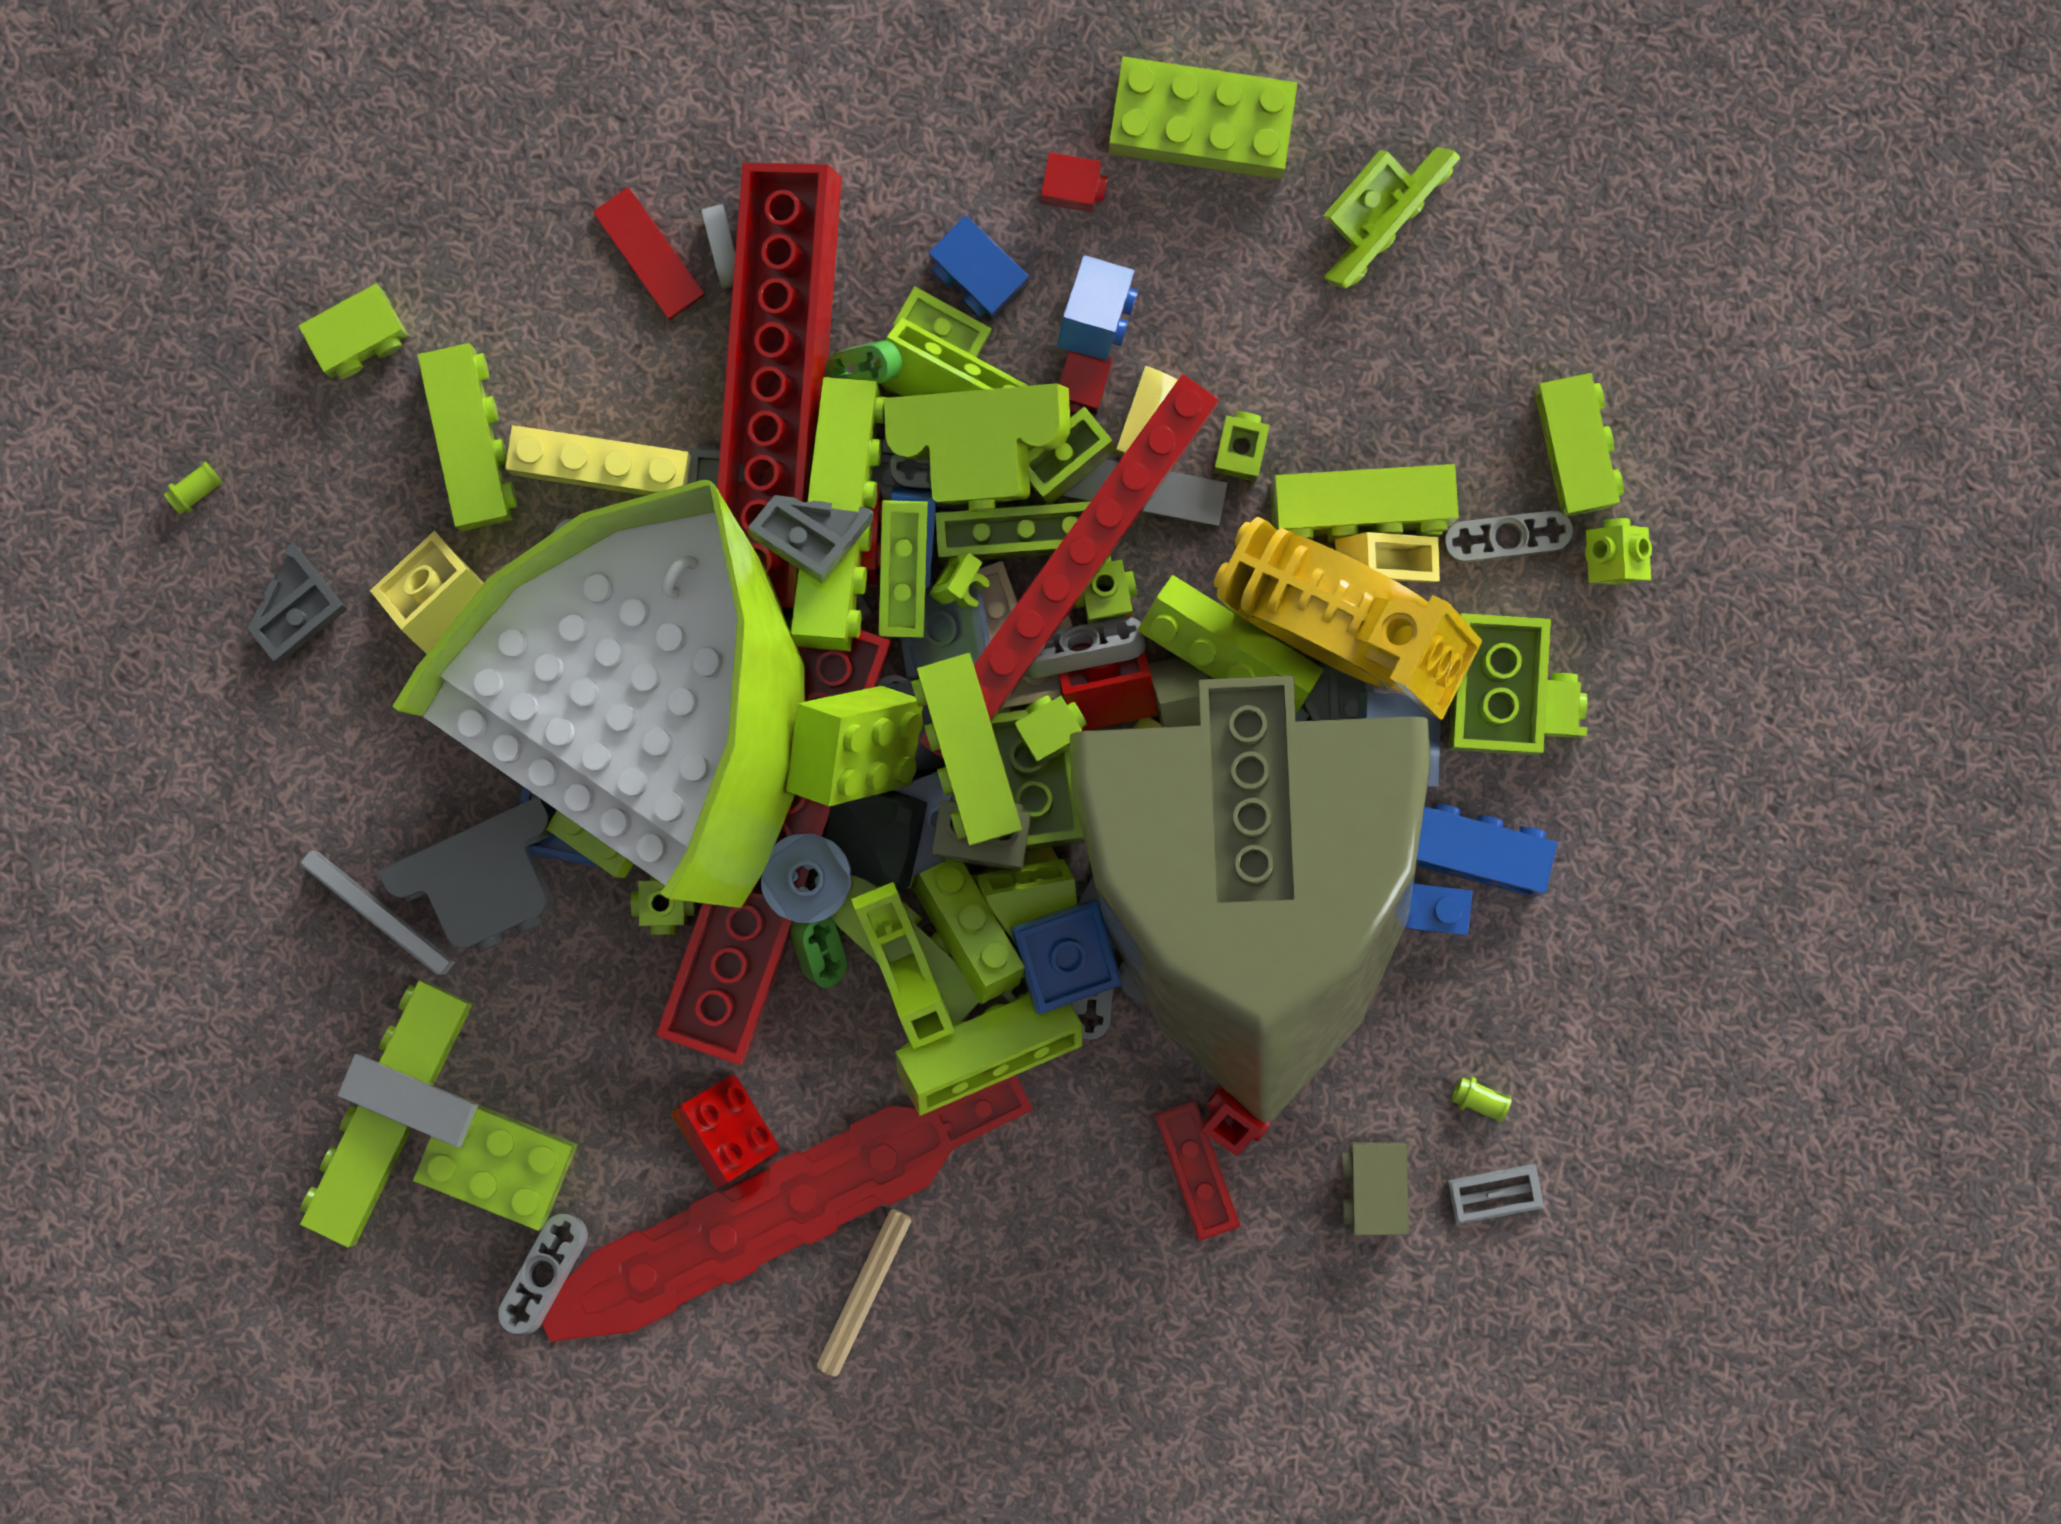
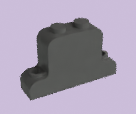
(481, 877)

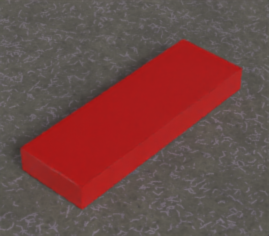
(649, 253)
(1197, 1170)

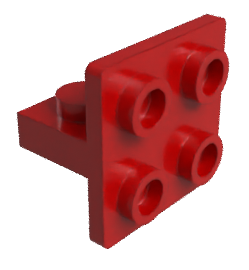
(725, 1130)

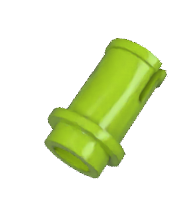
(192, 488)
(1481, 1099)

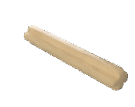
(864, 1293)

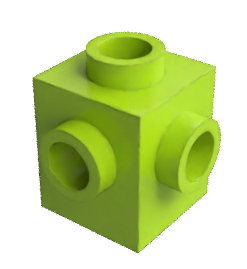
(1618, 553)
(1111, 604)
(660, 922)

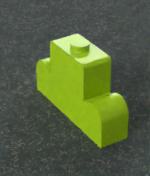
(978, 439)

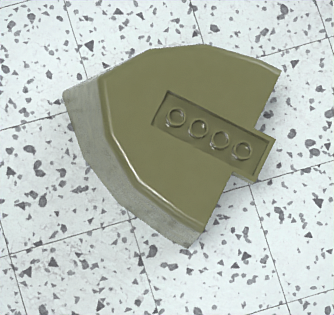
(1255, 874)

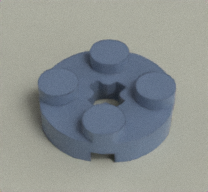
(832, 882)

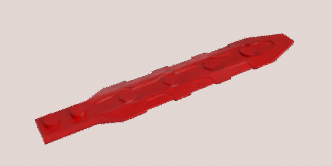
(772, 1213)

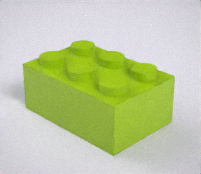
(1505, 688)
(854, 745)
(1041, 790)
(500, 1167)

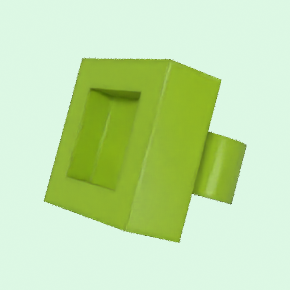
(955, 581)

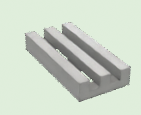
(1533, 1187)

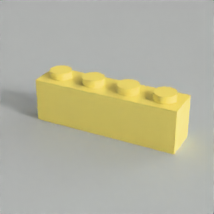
(595, 462)

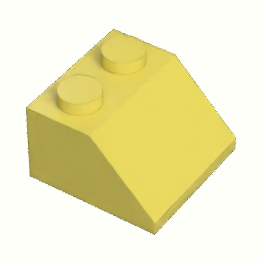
(427, 591)

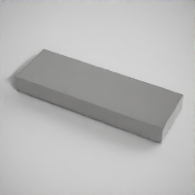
(407, 1100)

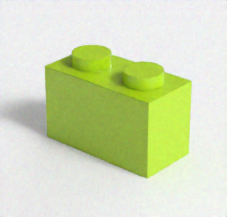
(354, 332)
(1061, 468)

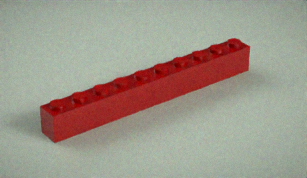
(1090, 543)

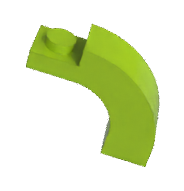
(903, 965)

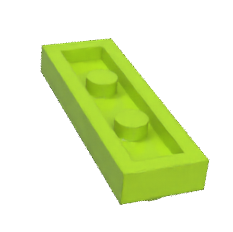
(903, 568)

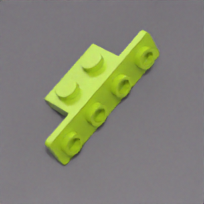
(1378, 206)

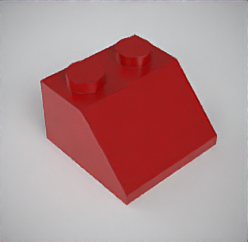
(1110, 691)

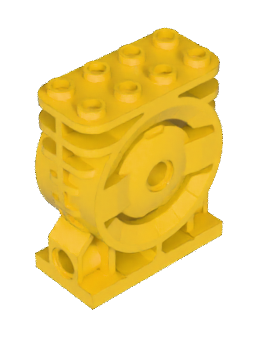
(1347, 615)

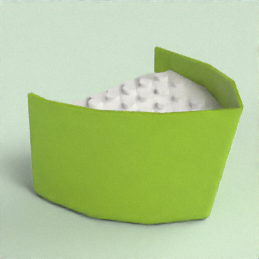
(633, 689)

